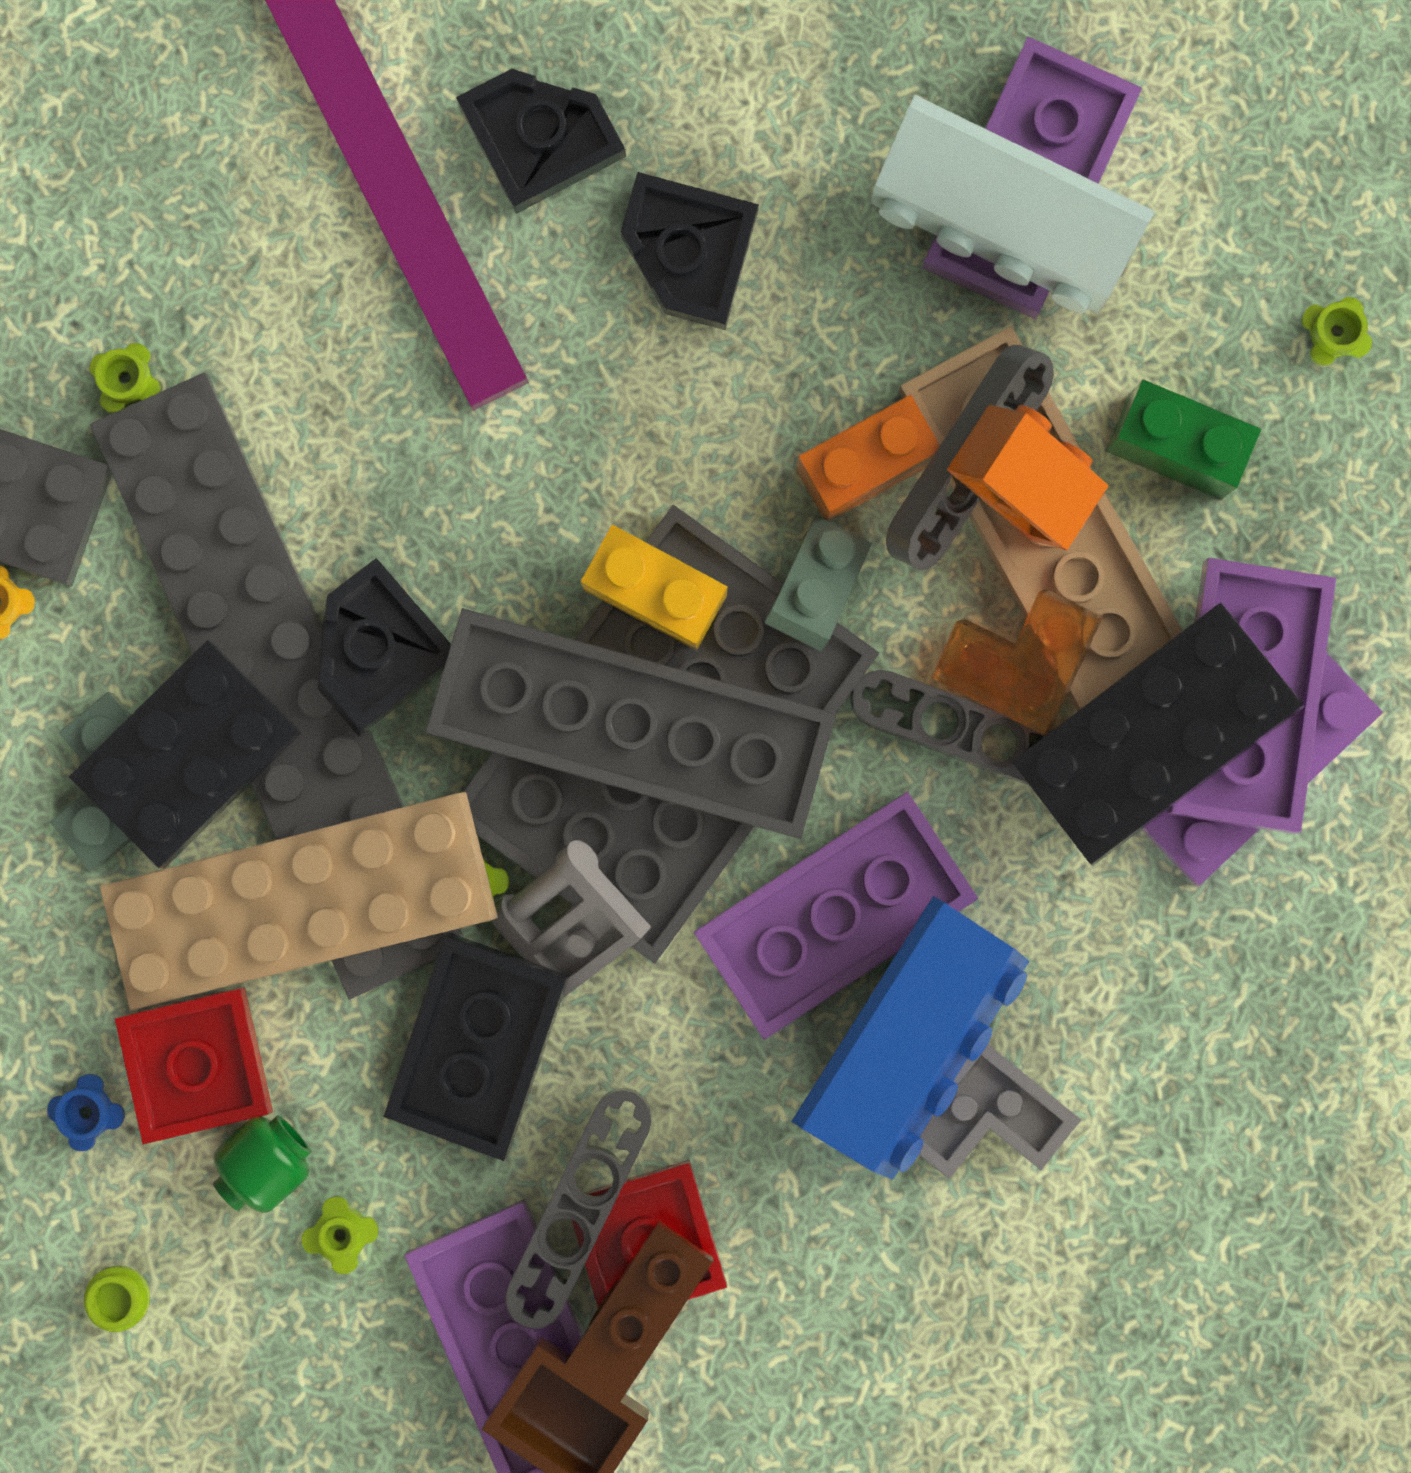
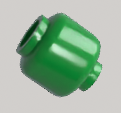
(261, 1164)

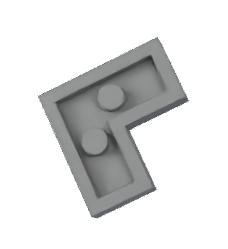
(1002, 1099)

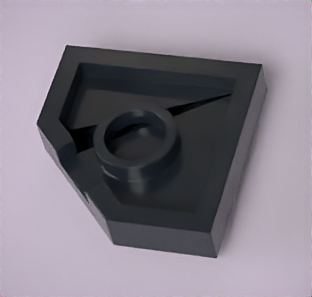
(539, 135)
(688, 246)
(375, 647)

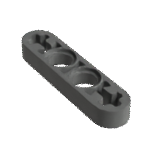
(918, 533)
(971, 722)
(582, 1208)

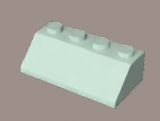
(1008, 207)

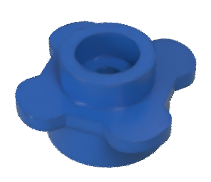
(66, 1112)

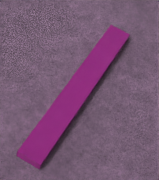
(400, 198)

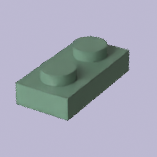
(818, 583)

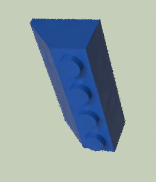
(913, 1040)

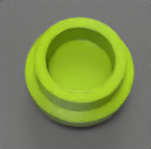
(117, 1298)

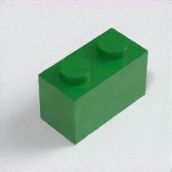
(1183, 439)

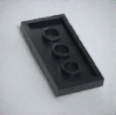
(1157, 734)

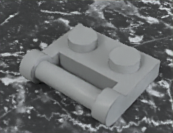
(587, 933)

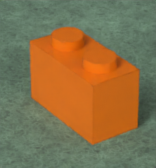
(867, 458)
(1029, 475)

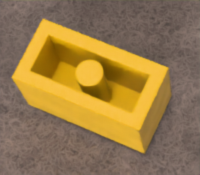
(654, 587)

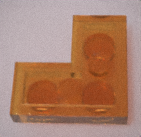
(1023, 677)

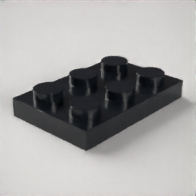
(185, 754)
(476, 1046)

